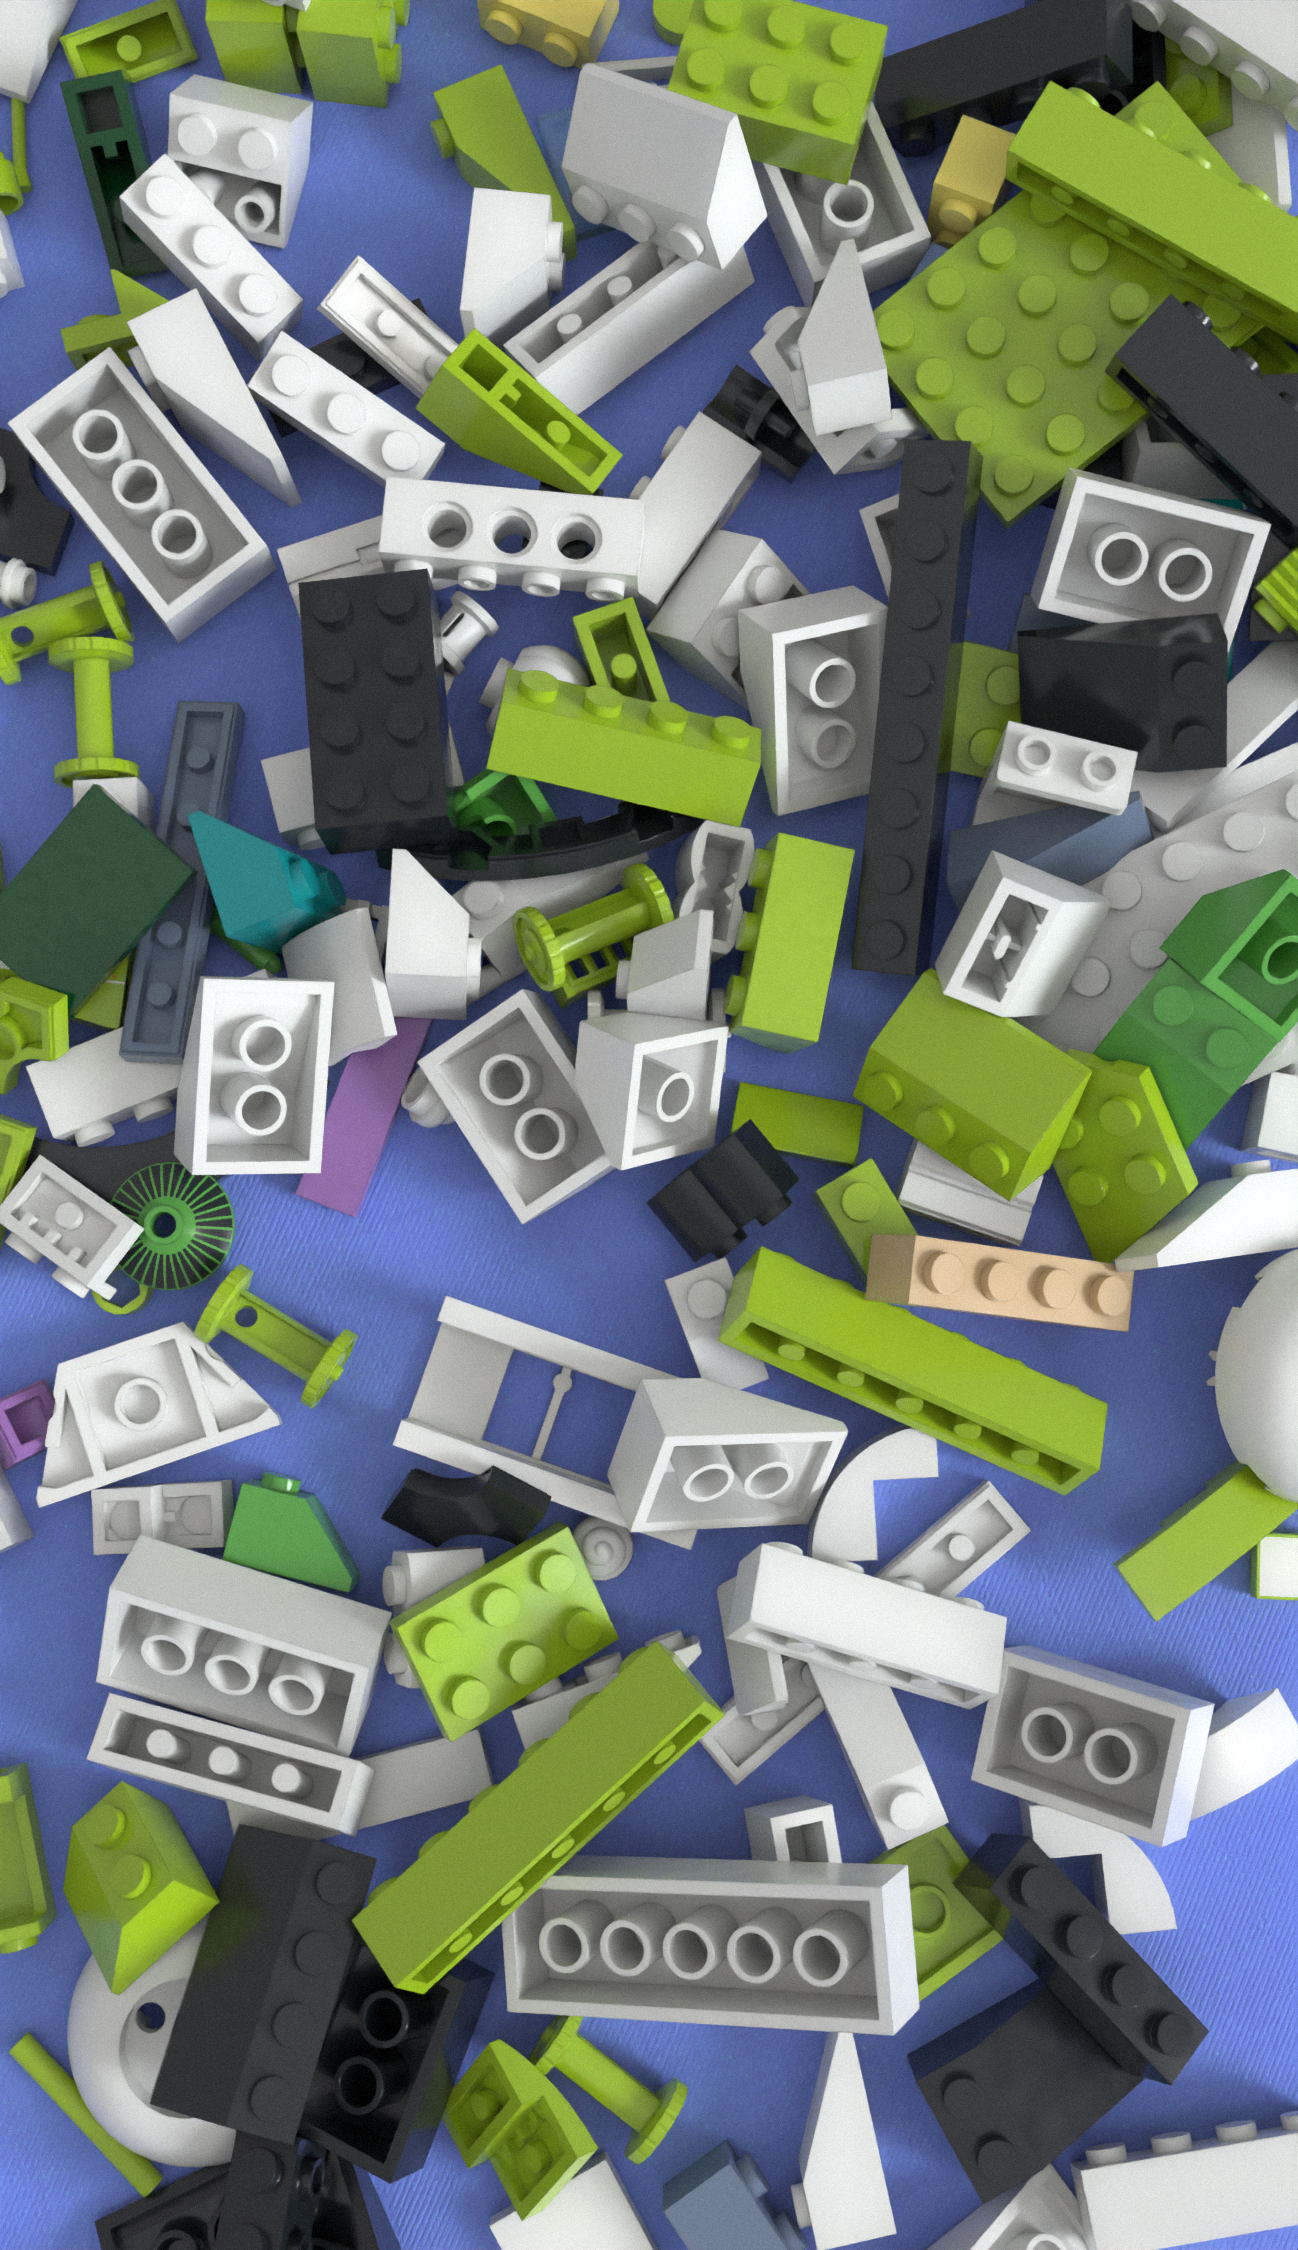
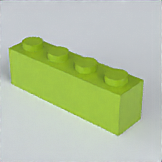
(624, 747)

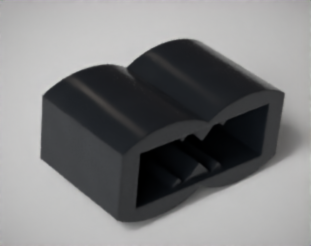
(725, 1192)

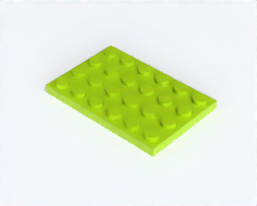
(1020, 323)

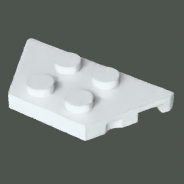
(143, 1409)

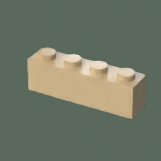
(998, 1282)

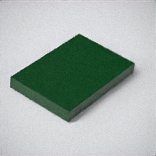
(87, 898)

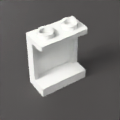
(847, 450)
(1052, 770)

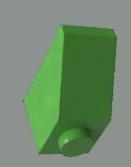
(288, 1534)

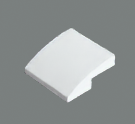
(349, 956)

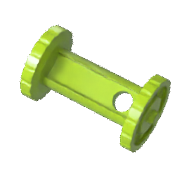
(63, 617)
(92, 662)
(554, 942)
(276, 1336)
(611, 2085)

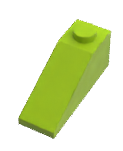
(494, 144)
(513, 420)

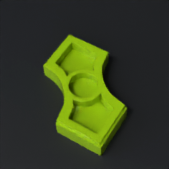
(30, 1027)

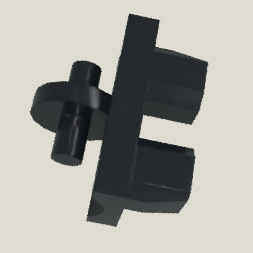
(762, 420)

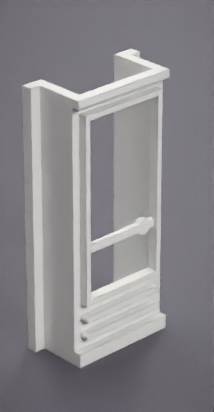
(462, 1390)

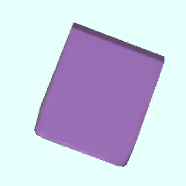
(24, 1423)

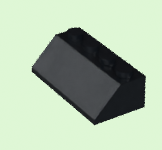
(264, 1983)

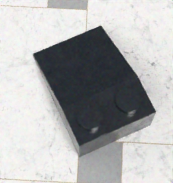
(1132, 687)
(1017, 2086)

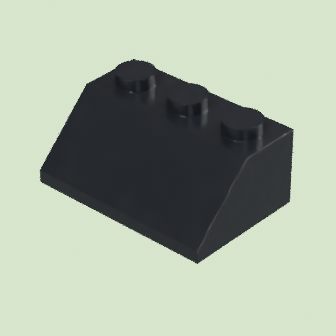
(390, 2064)

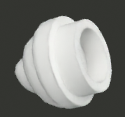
(424, 1102)
(604, 1547)

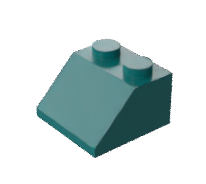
(262, 888)

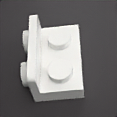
(69, 1226)

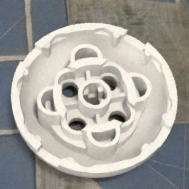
(1260, 1378)
(119, 2058)

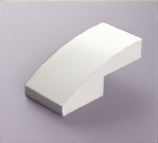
(174, 1513)

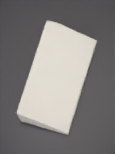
(755, 1672)

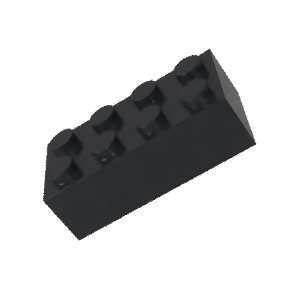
(377, 712)

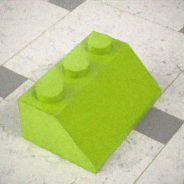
(788, 942)
(972, 1087)

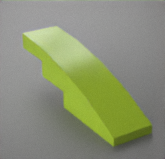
(1202, 1539)

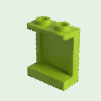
(25, 1884)

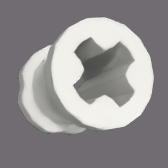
(462, 630)

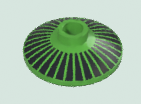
(201, 1233)

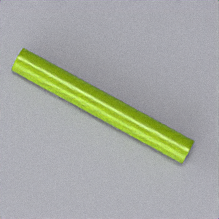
(65, 2094)

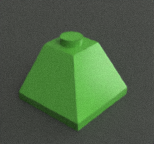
(1246, 948)

